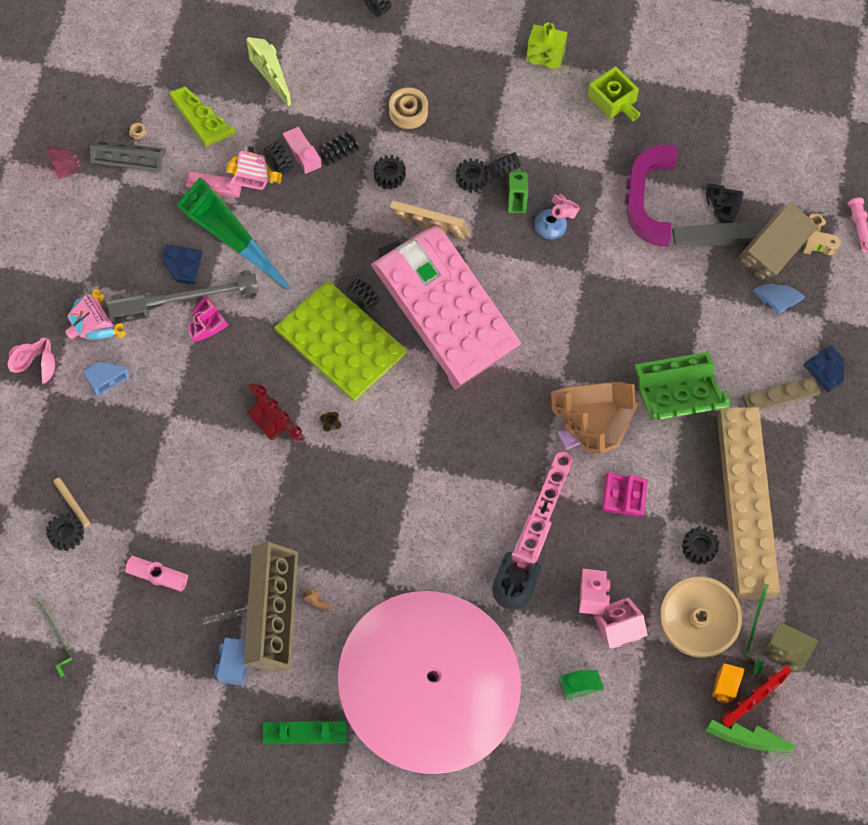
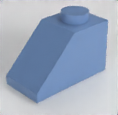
(104, 376)

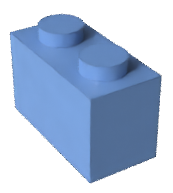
(231, 664)

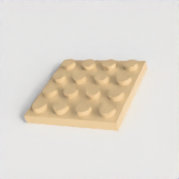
(425, 218)

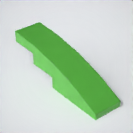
(758, 739)

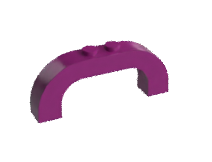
(646, 228)

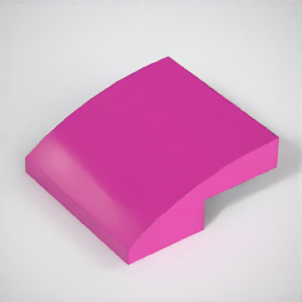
(624, 494)

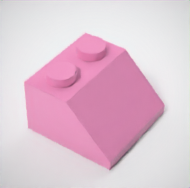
(621, 623)

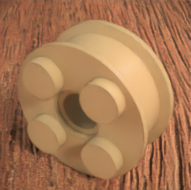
(404, 99)

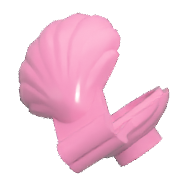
(22, 356)

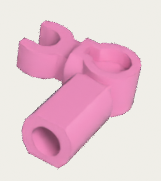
(564, 208)

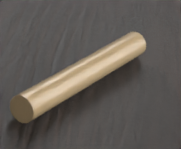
(71, 502)

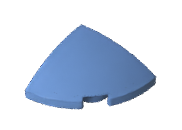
(778, 296)

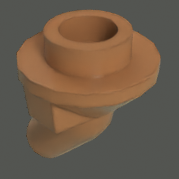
(312, 597)

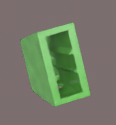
(517, 183)

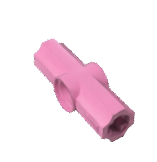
(168, 577)

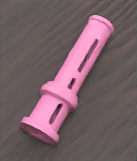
(859, 217)

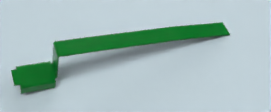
(759, 665)

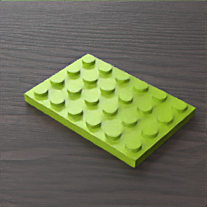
(340, 340)

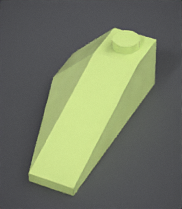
(266, 61)

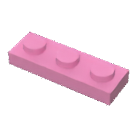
(218, 183)

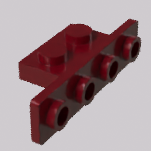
(271, 417)

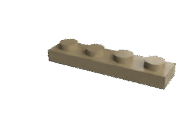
(782, 394)

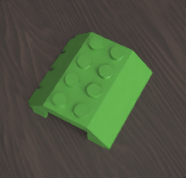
(679, 386)

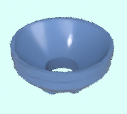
(549, 230)

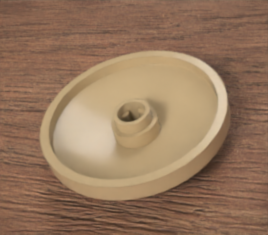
(701, 617)

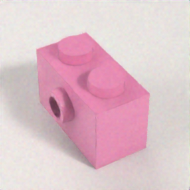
(593, 592)

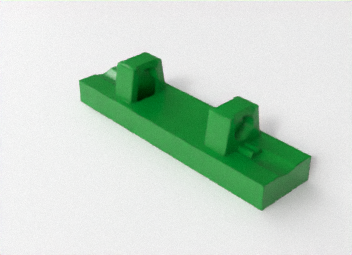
(305, 732)

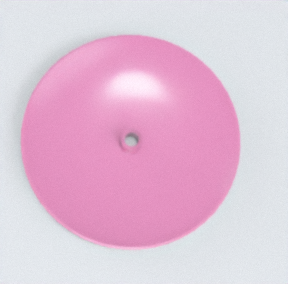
(419, 721)

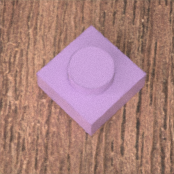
(567, 439)

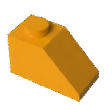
(727, 683)

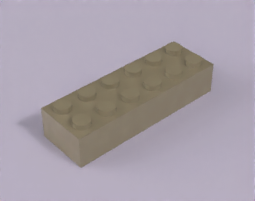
(271, 607)

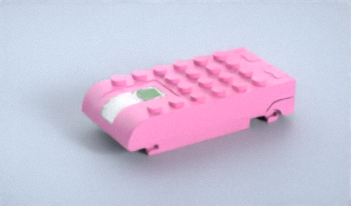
(446, 305)

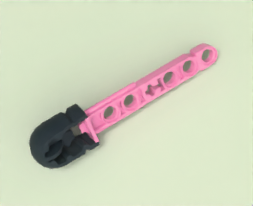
(525, 558)

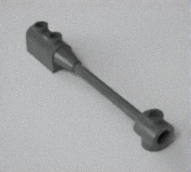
(138, 305)

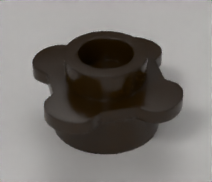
(325, 418)

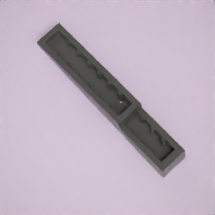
(718, 234)

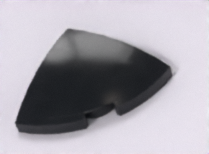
(724, 201)

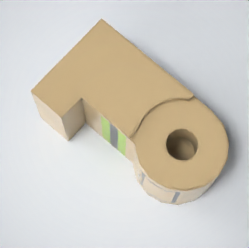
(822, 242)

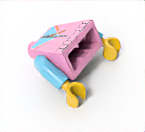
(90, 319)

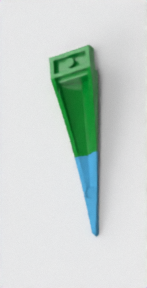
(212, 213)

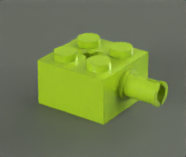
(546, 46)
(614, 94)

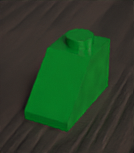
(580, 683)

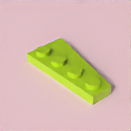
(201, 119)

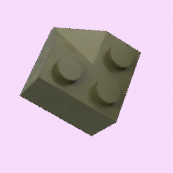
(790, 647)

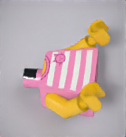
(251, 170)

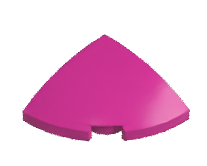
(206, 321)

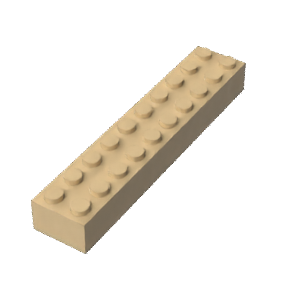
(747, 503)

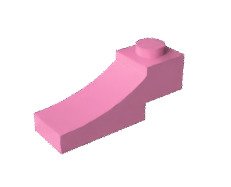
(302, 150)

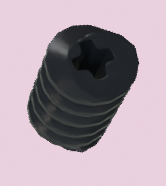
(337, 147)

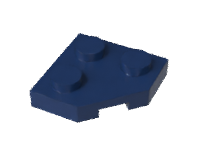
(182, 263)
(827, 368)

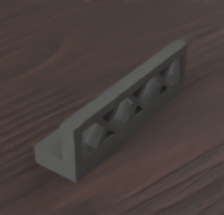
(127, 155)

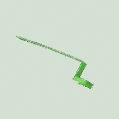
(58, 666)

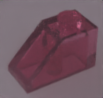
(63, 161)

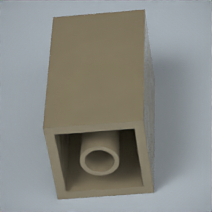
(778, 242)

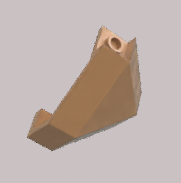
(596, 413)

